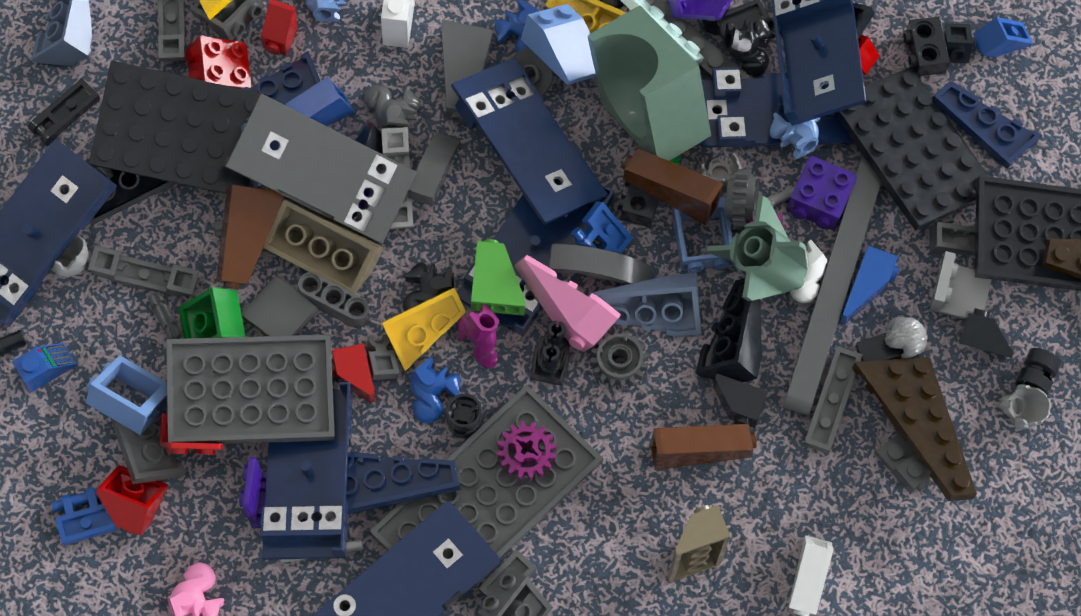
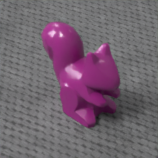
(482, 332)

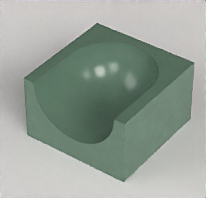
(649, 84)

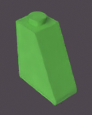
(495, 280)

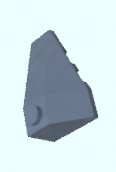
(66, 36)
(658, 304)

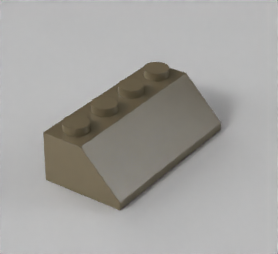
(322, 246)
(700, 544)

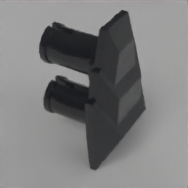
(551, 356)

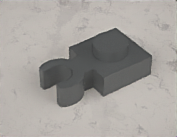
(381, 362)

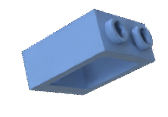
(698, 263)
(121, 409)

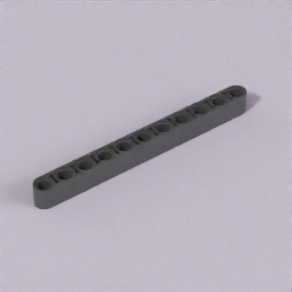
(833, 291)

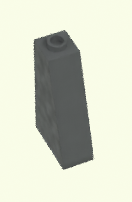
(464, 54)

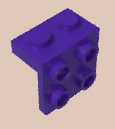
(699, 9)
(821, 193)
(255, 491)

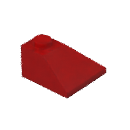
(131, 504)

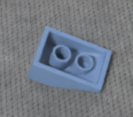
(560, 42)

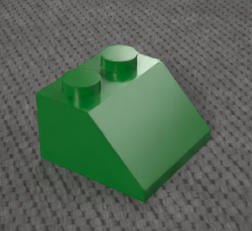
(212, 315)

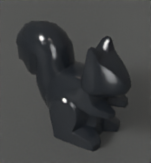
(744, 45)
(430, 283)

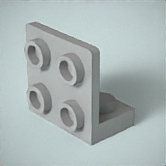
(958, 289)

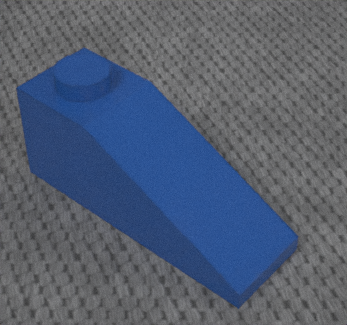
(871, 280)

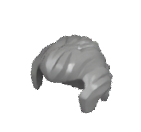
(721, 170)
(73, 259)
(906, 334)
(1026, 406)

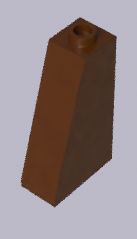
(673, 184)
(245, 228)
(700, 445)

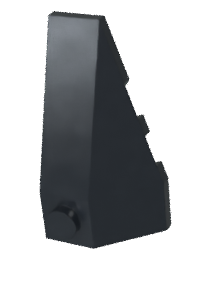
(737, 340)

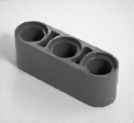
(340, 310)

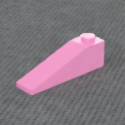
(583, 316)

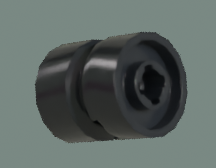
(1039, 369)
(464, 415)

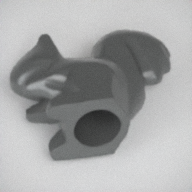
(389, 111)

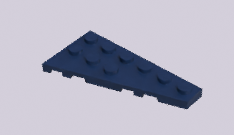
(389, 481)

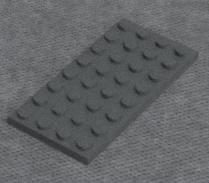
(490, 499)

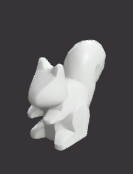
(816, 270)

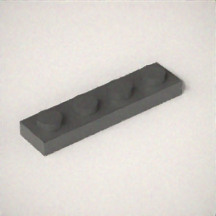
(832, 400)

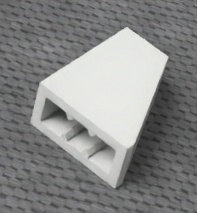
(397, 22)
(810, 576)

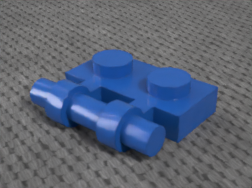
(605, 228)
(83, 523)

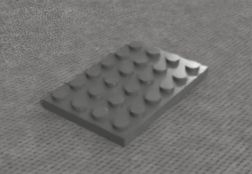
(250, 389)

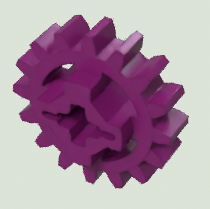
(534, 458)

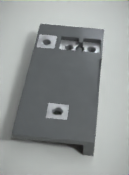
(320, 168)

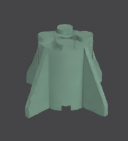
(766, 255)

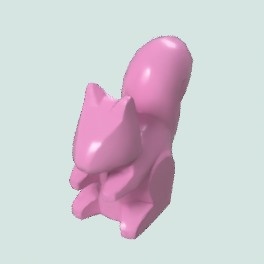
(188, 595)

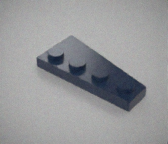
(289, 81)
(994, 132)

